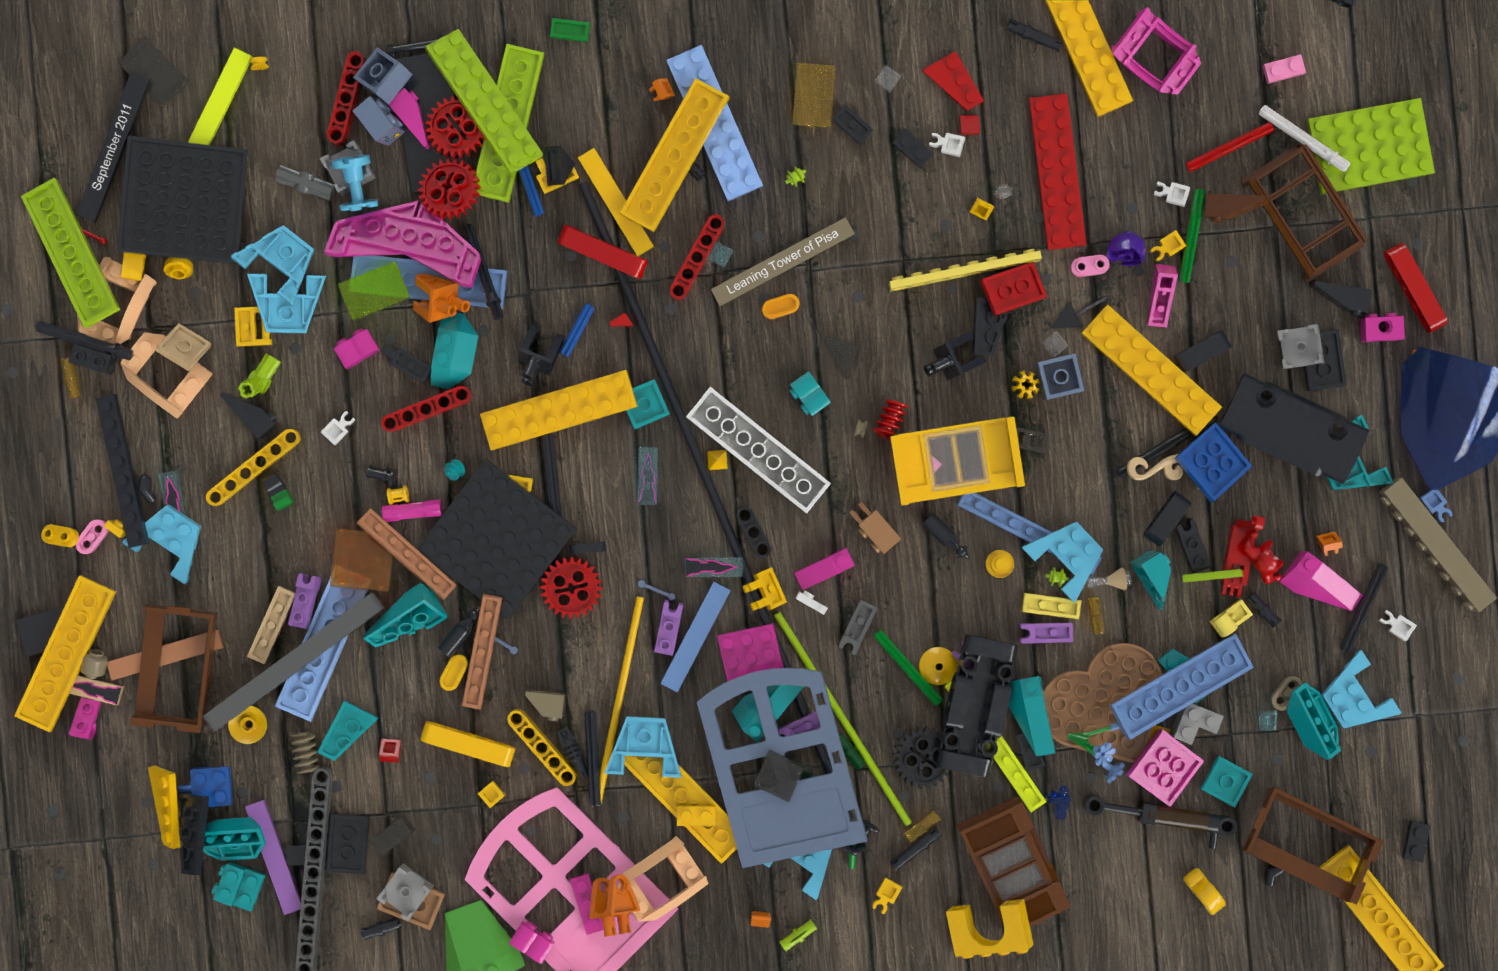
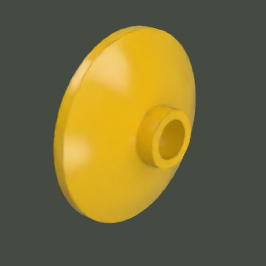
(930, 659)
(248, 735)

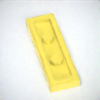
(1051, 606)

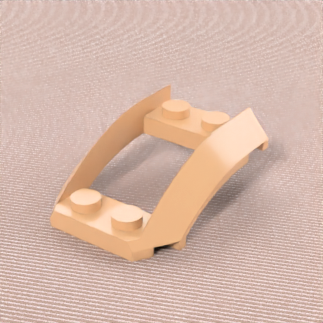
(141, 289)
(182, 394)
(684, 866)

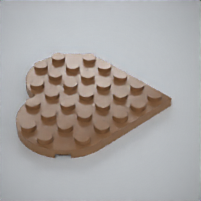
(1081, 699)

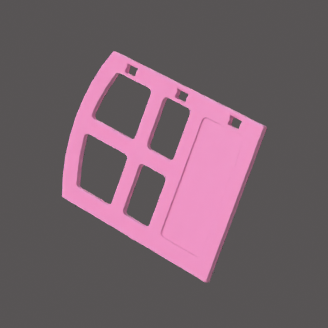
(572, 946)

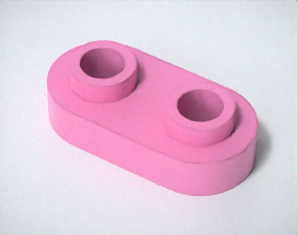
(1090, 266)
(92, 535)

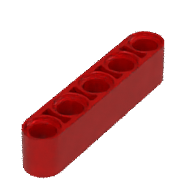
(346, 108)
(699, 248)
(602, 251)
(1415, 288)
(436, 409)

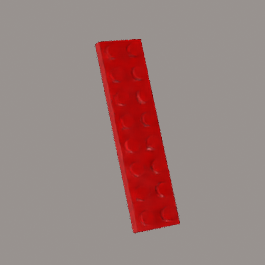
(1057, 172)

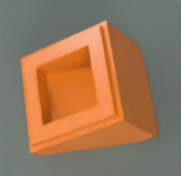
(760, 919)

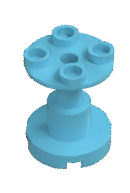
(353, 175)

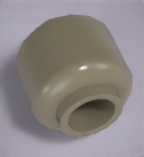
(94, 664)

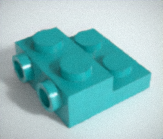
(238, 886)

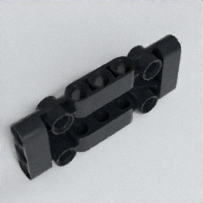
(977, 705)

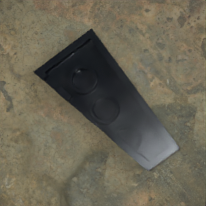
(194, 818)

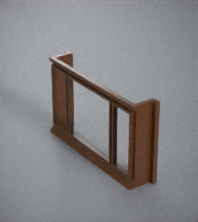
(1298, 251)

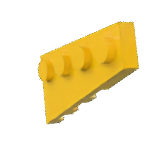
(165, 798)

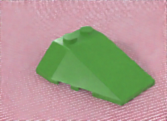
(478, 941)

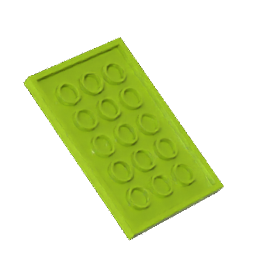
(1378, 141)

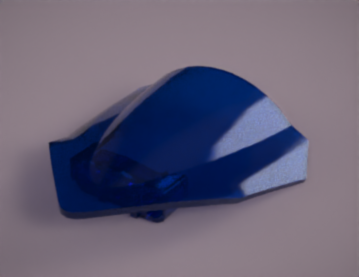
(1448, 415)

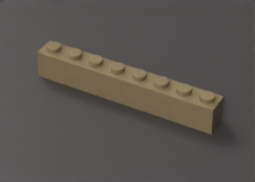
(1437, 545)

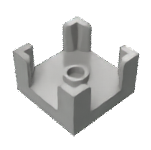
(337, 174)
(1301, 346)
(405, 891)

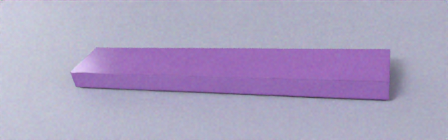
(275, 859)

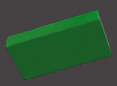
(570, 30)

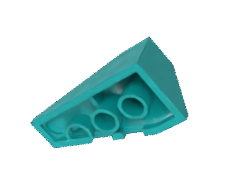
(411, 612)
(1031, 713)

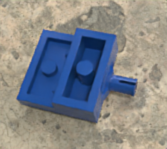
(211, 782)

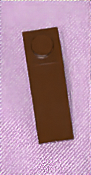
(1229, 206)

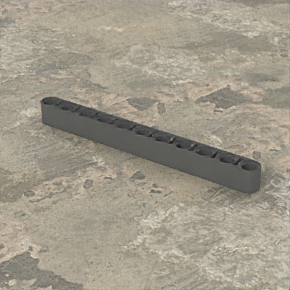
(293, 662)
(319, 863)

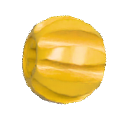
(1029, 380)

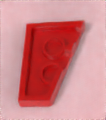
(954, 80)

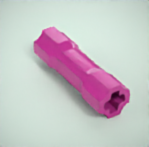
(413, 510)

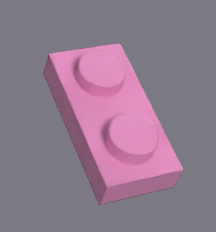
(1284, 69)

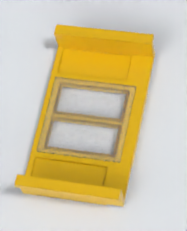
(957, 460)

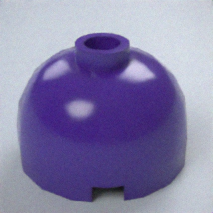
(1127, 248)

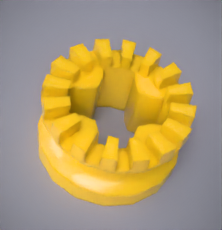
(259, 62)

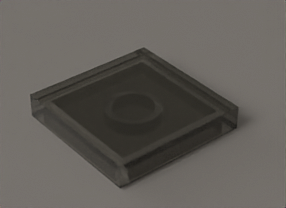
(779, 775)

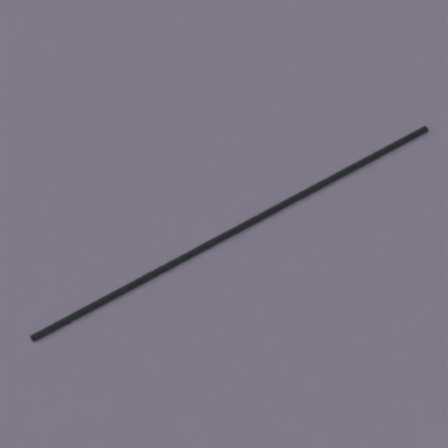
(694, 448)

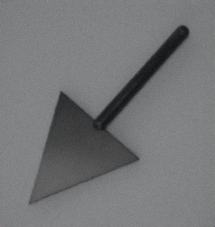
(1069, 318)

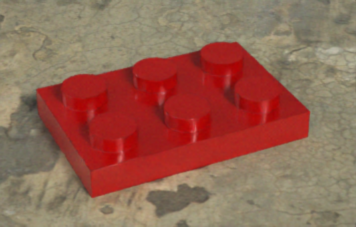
(1013, 288)

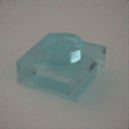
(720, 254)
(1268, 720)

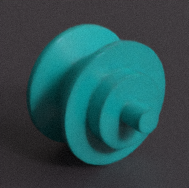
(454, 469)

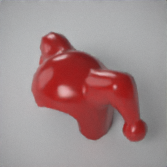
(1263, 559)

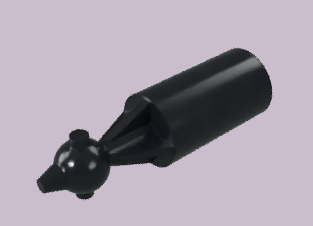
(944, 535)
(458, 634)

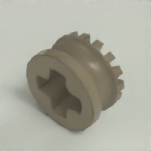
(860, 428)

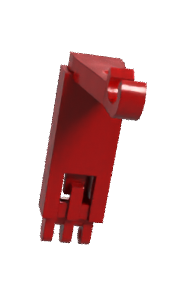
(1235, 556)

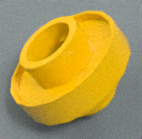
(178, 268)
(999, 563)

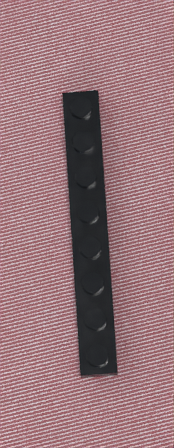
(122, 471)

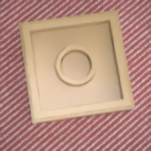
(183, 347)

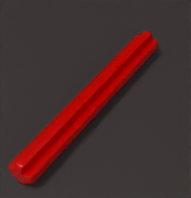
(1229, 147)

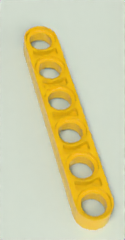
(253, 467)

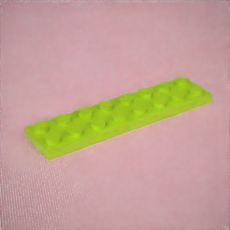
(518, 84)
(484, 101)
(70, 253)

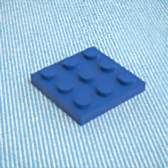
(1213, 462)

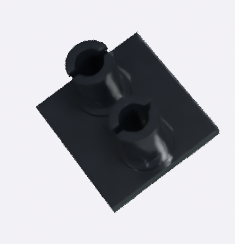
(947, 361)
(534, 362)

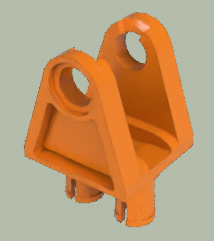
(442, 297)
(613, 904)

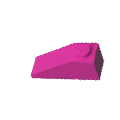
(410, 113)
(1161, 295)
(824, 568)

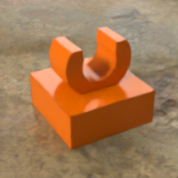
(663, 89)
(1329, 542)

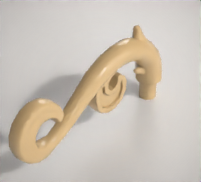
(1165, 464)

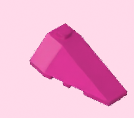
(1316, 580)

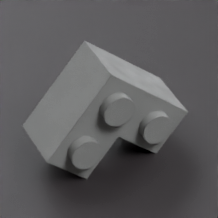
(1190, 719)

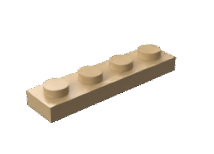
(271, 625)

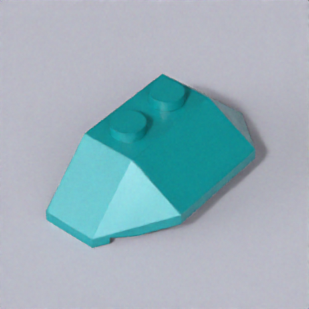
(453, 351)
(1313, 721)
(233, 839)

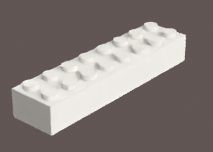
(758, 450)

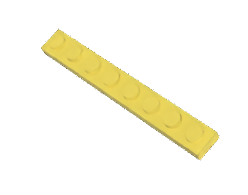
(972, 268)

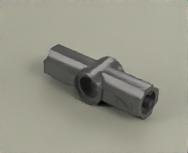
(305, 183)

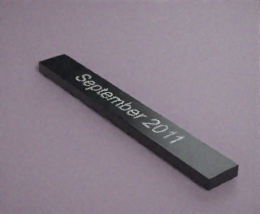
(113, 147)

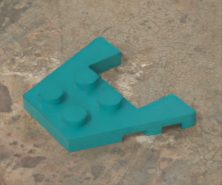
(1358, 476)

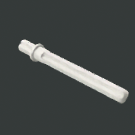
(1304, 138)

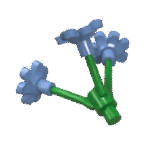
(1101, 753)

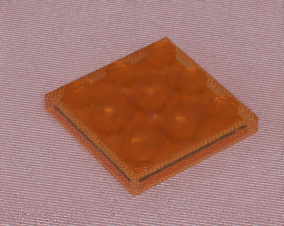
(360, 562)

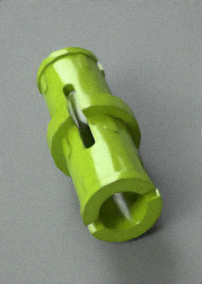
(798, 935)

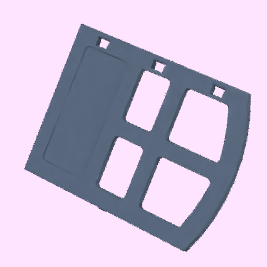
(818, 812)

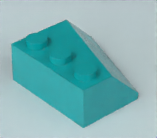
(1154, 574)

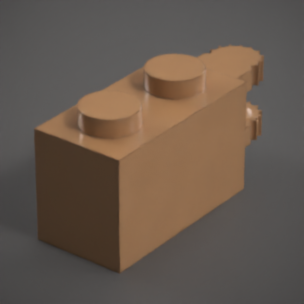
(876, 529)

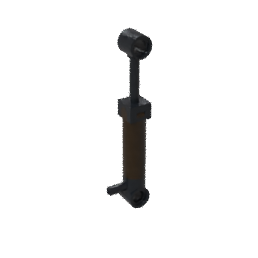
(1168, 816)

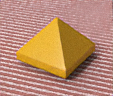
(981, 209)
(717, 459)

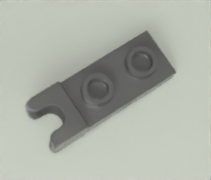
(858, 626)

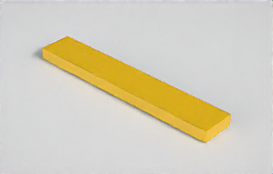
(615, 201)

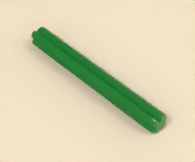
(1192, 235)
(908, 668)

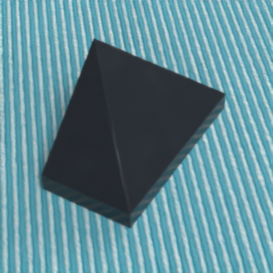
(557, 165)

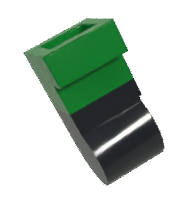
(278, 491)

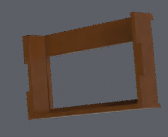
(150, 667)
(1303, 870)

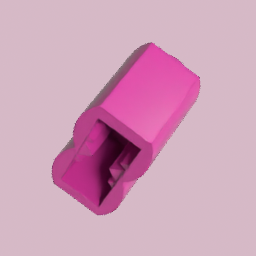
(356, 348)
(532, 942)

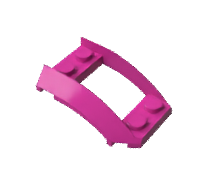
(1135, 36)

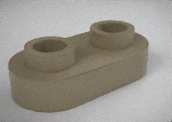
(1284, 692)

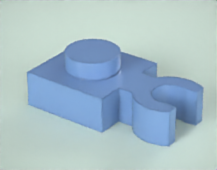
(1434, 502)

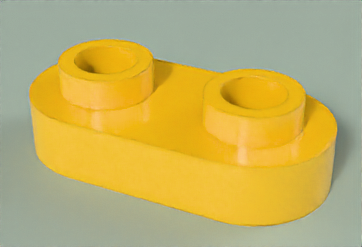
(58, 535)

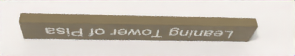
(782, 261)

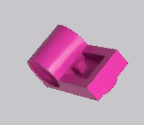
(85, 717)

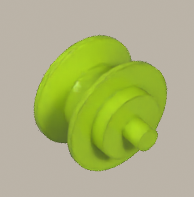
(795, 176)
(1057, 577)

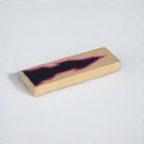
(97, 690)

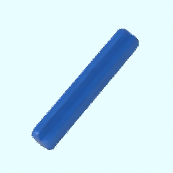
(531, 191)
(577, 329)

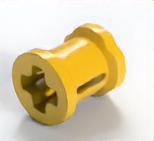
(398, 495)

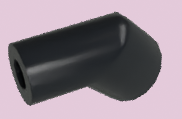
(144, 488)
(1271, 874)

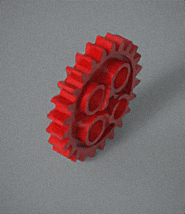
(443, 137)
(433, 186)
(567, 570)

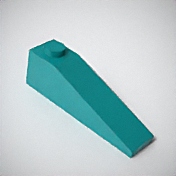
(747, 712)

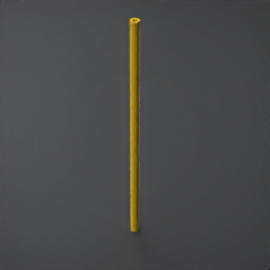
(620, 692)

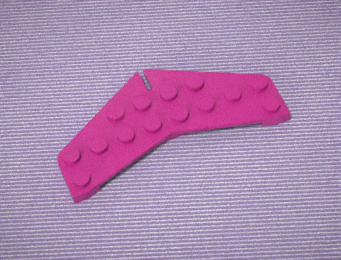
(401, 232)

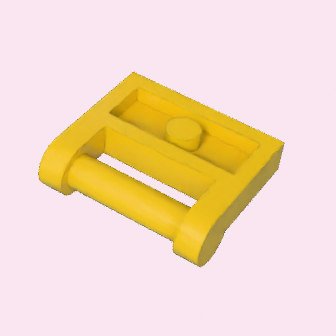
(246, 328)

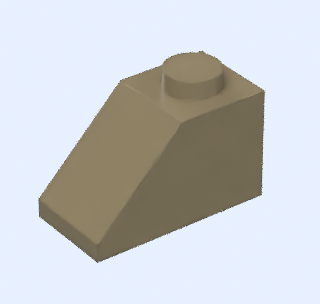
(547, 703)

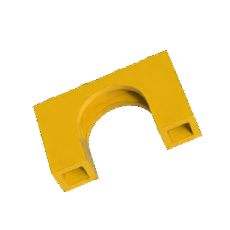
(969, 942)

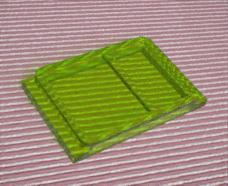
(373, 291)

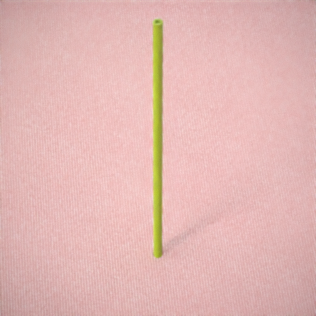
(846, 724)

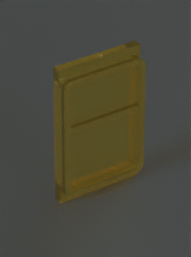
(813, 95)

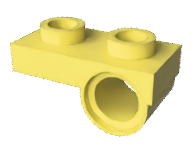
(1230, 618)

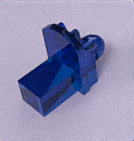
(1062, 800)

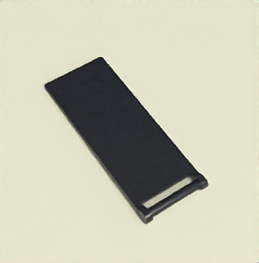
(430, 88)

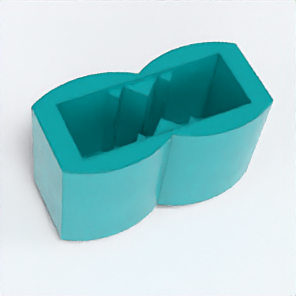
(810, 394)

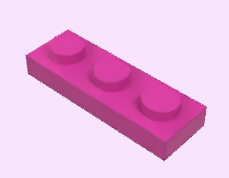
(582, 890)

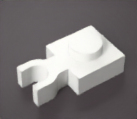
(950, 145)
(1176, 193)
(336, 430)
(807, 598)
(1400, 627)

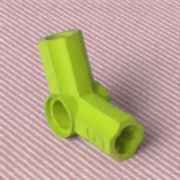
(260, 379)

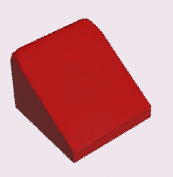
(969, 125)
(621, 321)
(390, 750)

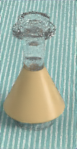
(1118, 579)

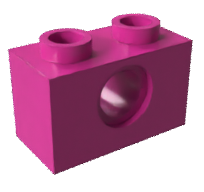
(1393, 328)

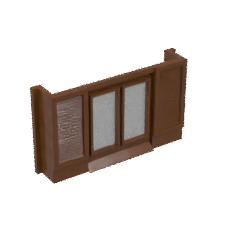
(1013, 860)

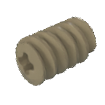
(305, 752)

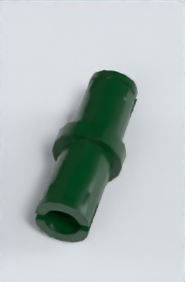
(851, 753)

